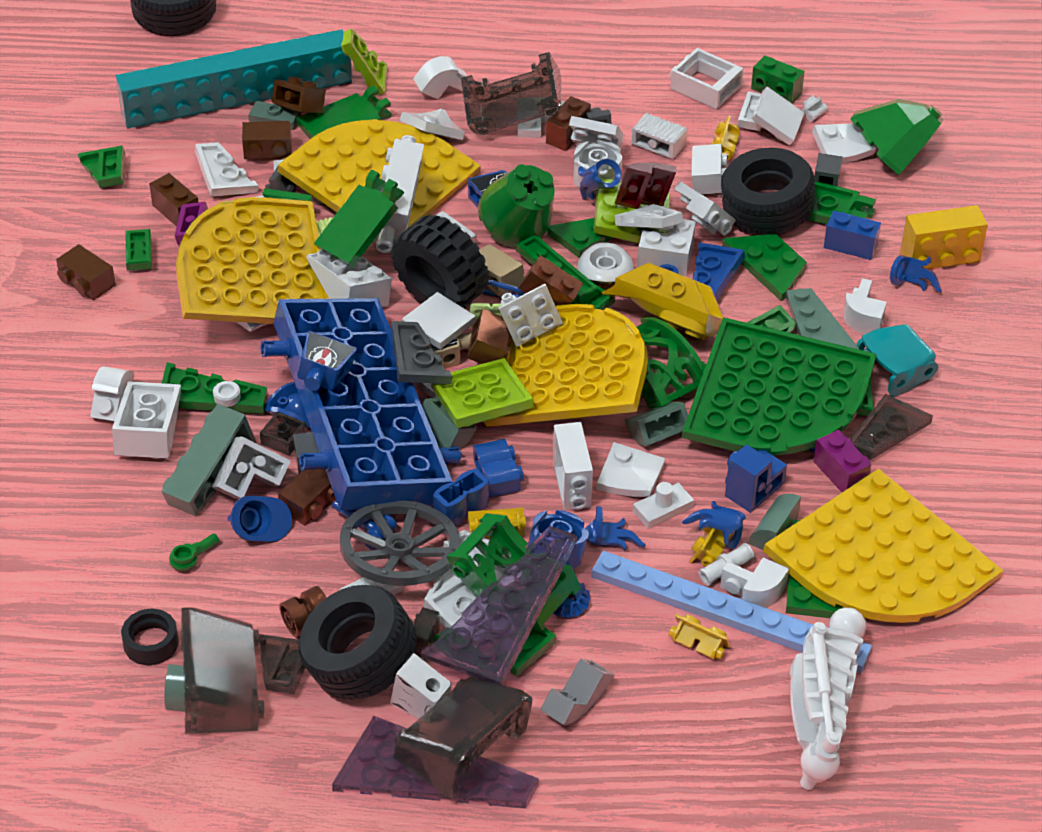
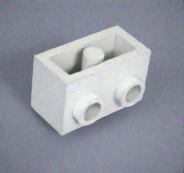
(708, 168)

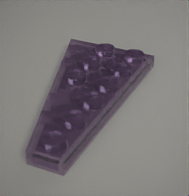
(502, 616)
(374, 769)

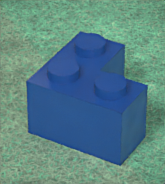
(753, 477)

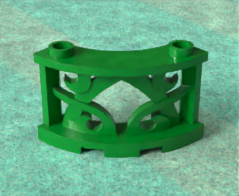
(681, 356)
(506, 541)

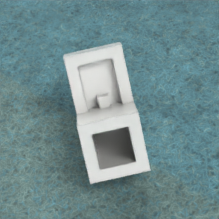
(438, 75)
(862, 312)
(109, 389)
(758, 587)

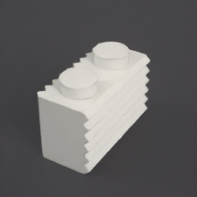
(659, 136)

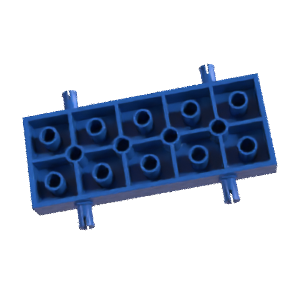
(371, 425)

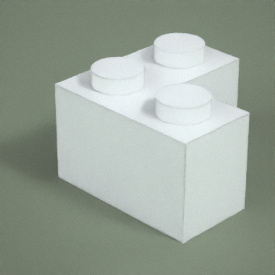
(669, 248)
(247, 461)

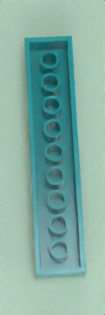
(230, 78)

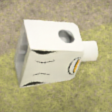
(418, 687)

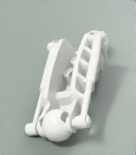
(821, 691)

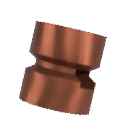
(296, 610)

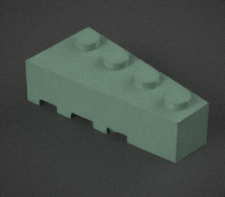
(196, 470)

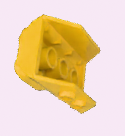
(671, 297)

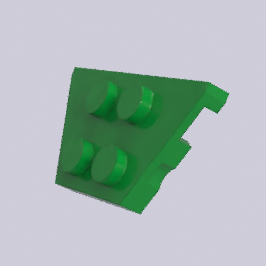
(770, 261)

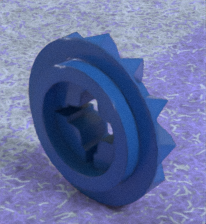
(574, 606)

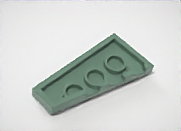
(815, 319)

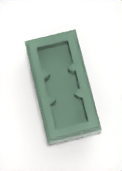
(272, 112)

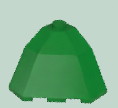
(898, 129)

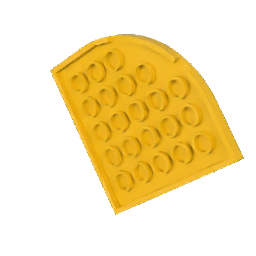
(343, 156)
(247, 258)
(580, 367)
(883, 555)

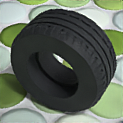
(173, 16)
(762, 171)
(341, 620)

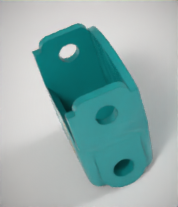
(902, 354)

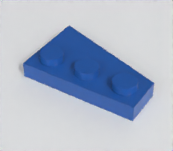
(717, 266)

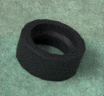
(144, 620)

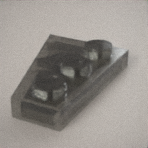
(888, 425)

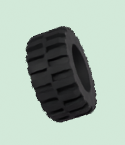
(440, 259)

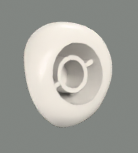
(604, 263)

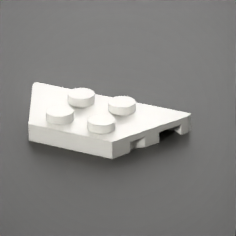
(449, 598)

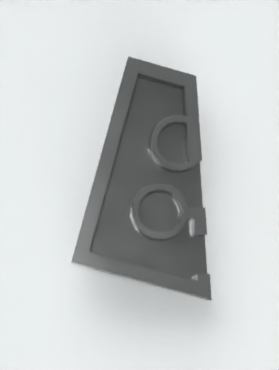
(415, 357)

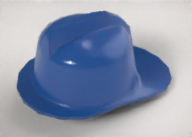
(260, 518)

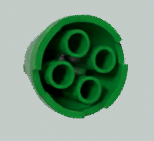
(518, 205)

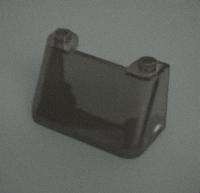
(513, 99)
(219, 673)
(460, 730)

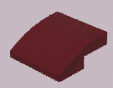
(645, 184)

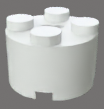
(589, 154)

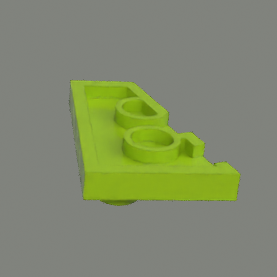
(365, 61)

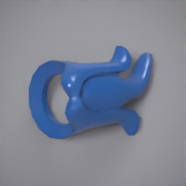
(592, 182)
(912, 270)
(722, 519)
(610, 533)

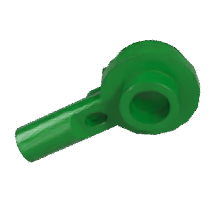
(185, 556)

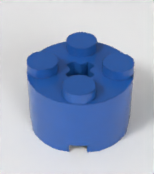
(567, 522)

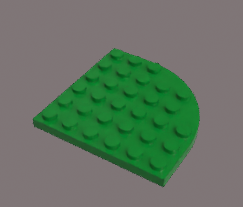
(775, 390)

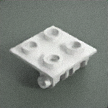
(529, 314)

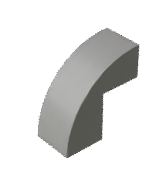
(579, 694)

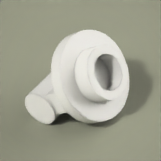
(814, 108)

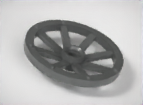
(398, 547)

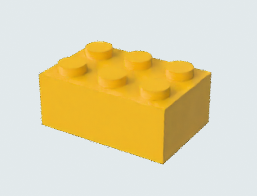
(946, 236)

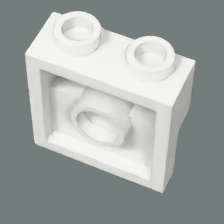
(591, 131)
(705, 211)

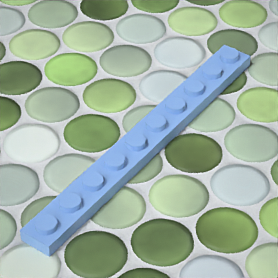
(708, 603)

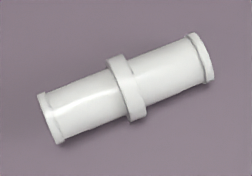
(737, 557)

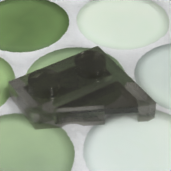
(281, 663)

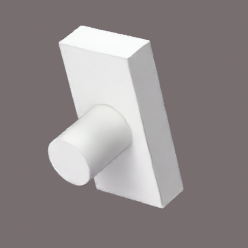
(663, 505)

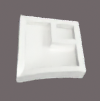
(433, 122)
(842, 141)
(630, 472)

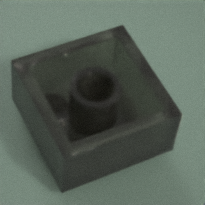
(279, 432)
(427, 627)

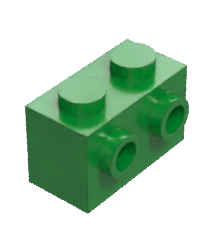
(779, 77)

